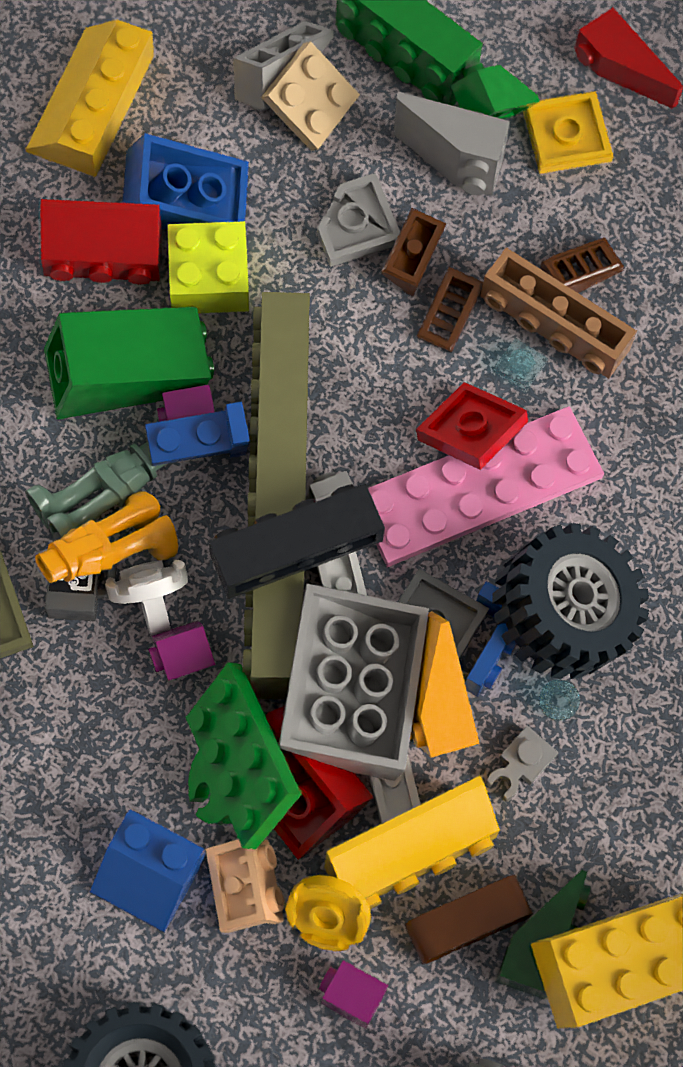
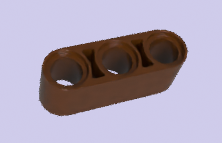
(468, 919)

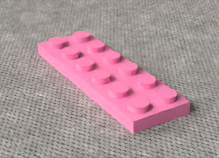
(456, 499)

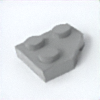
(357, 221)

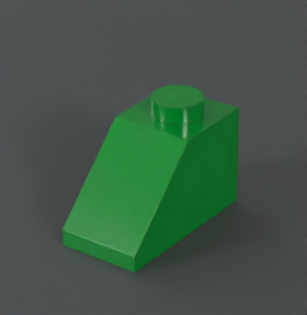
(493, 92)

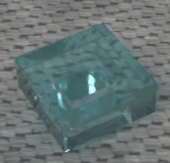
(520, 365)

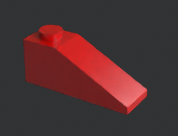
(624, 58)

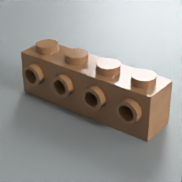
(557, 313)

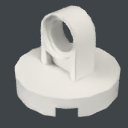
(148, 585)

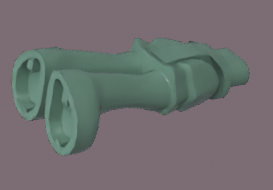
(117, 475)

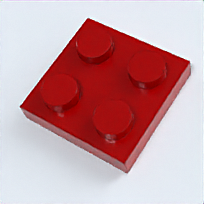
(472, 425)

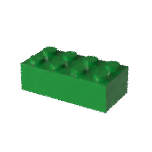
(412, 40)

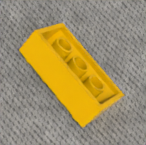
(93, 96)
(416, 843)

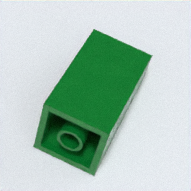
(124, 358)

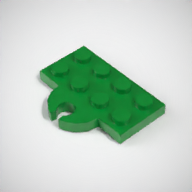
(238, 761)

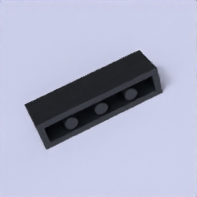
(296, 540)

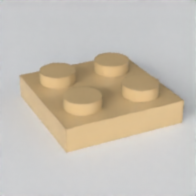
(310, 96)

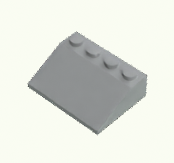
(354, 681)

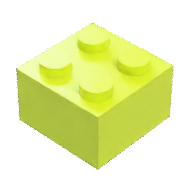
(208, 266)

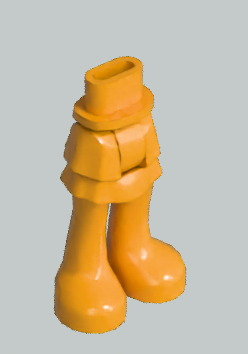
(88, 548)

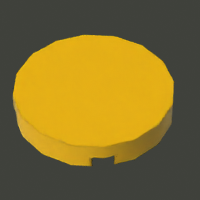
(328, 912)

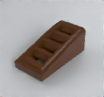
(576, 255)
(463, 282)

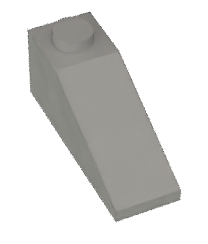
(263, 63)

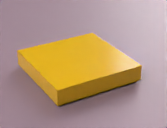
(568, 132)

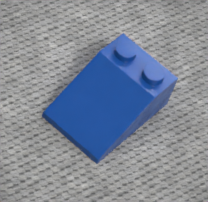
(185, 182)

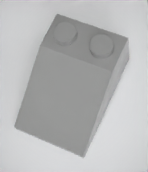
(453, 140)

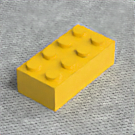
(613, 963)

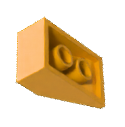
(442, 706)

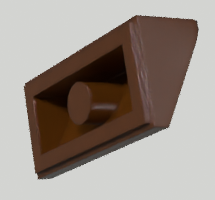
(413, 250)

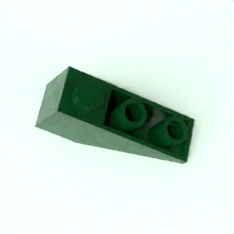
(555, 917)

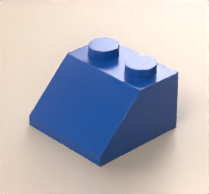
(147, 870)

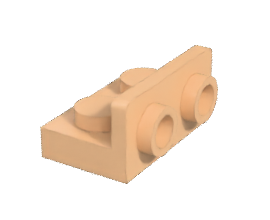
(245, 885)

